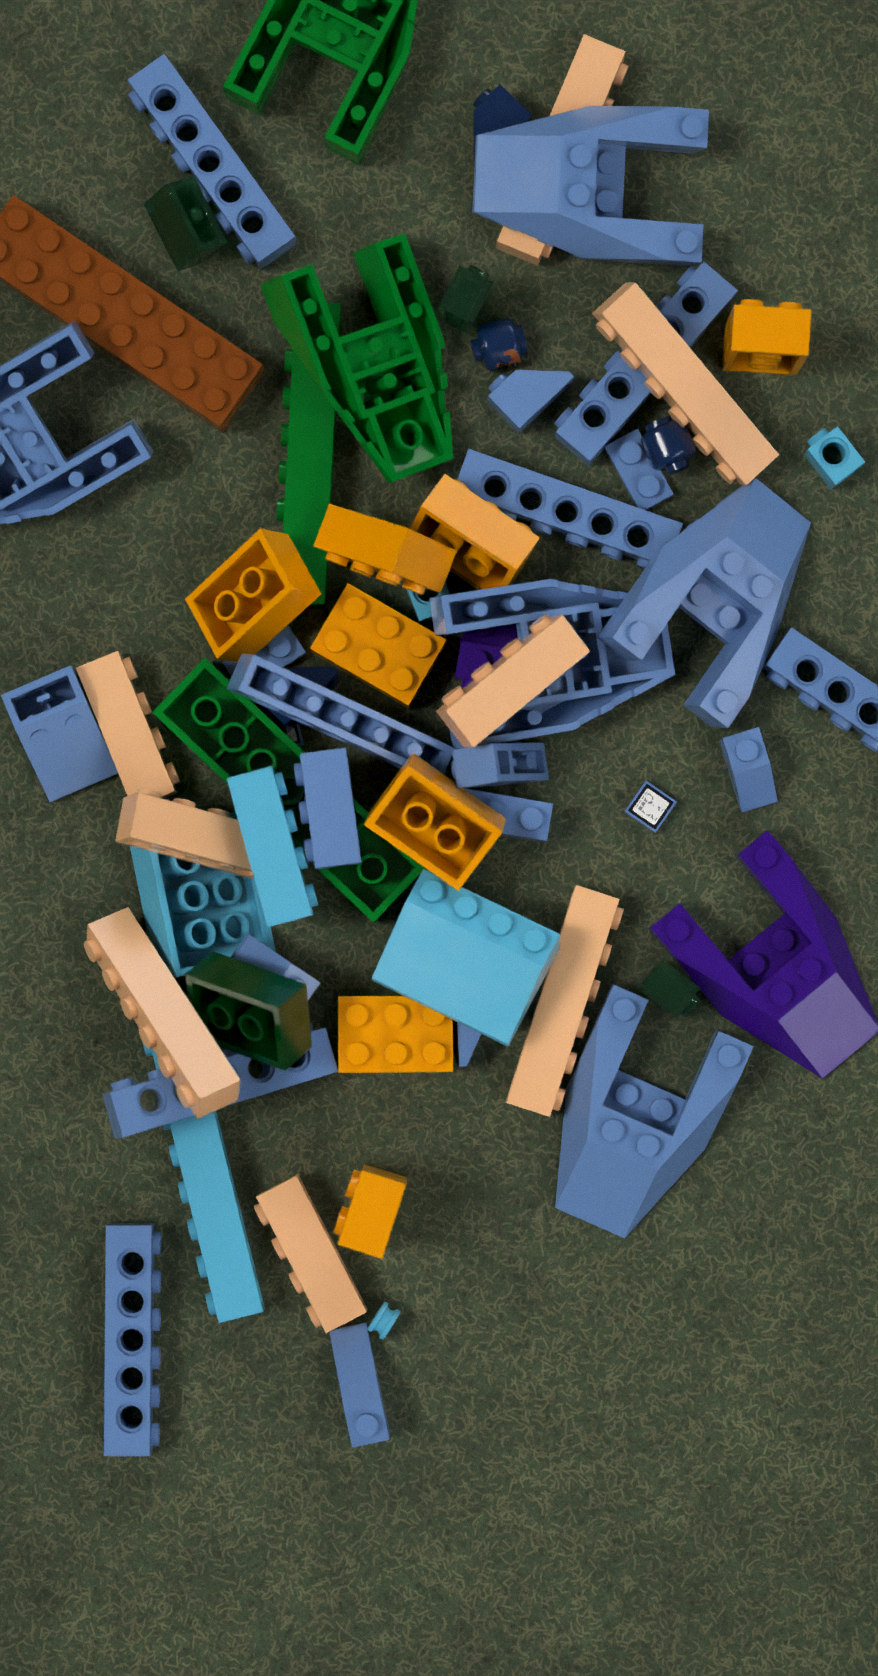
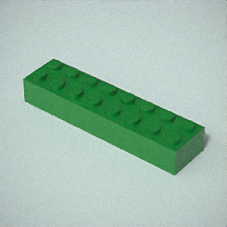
(239, 739)

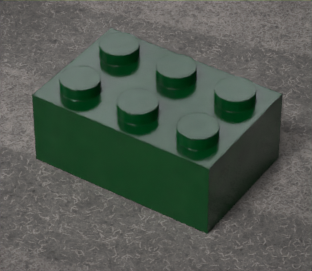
(251, 1009)

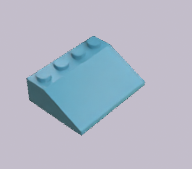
(196, 909)
(466, 957)

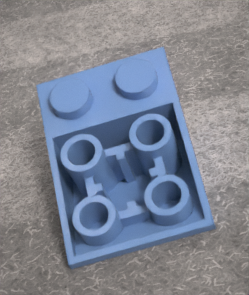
(60, 733)

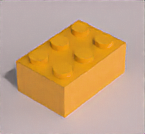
(766, 338)
(486, 540)
(384, 548)
(253, 595)
(378, 645)
(435, 821)
(392, 1036)
(372, 1210)

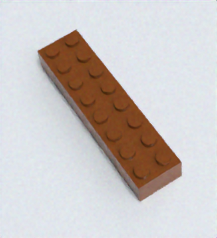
(124, 316)

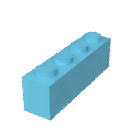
(270, 845)

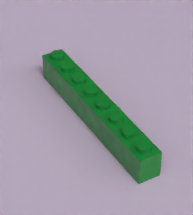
(308, 463)

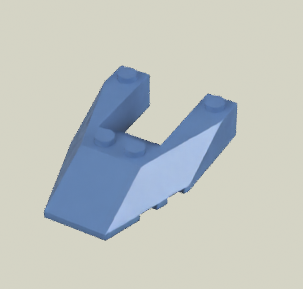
(566, 181)
(32, 467)
(732, 579)
(585, 689)
(628, 1137)

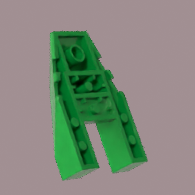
(357, 34)
(382, 377)

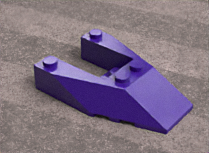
(790, 981)

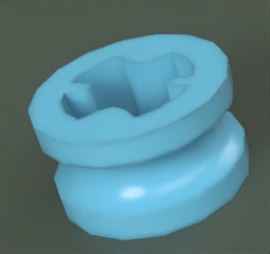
(383, 1320)

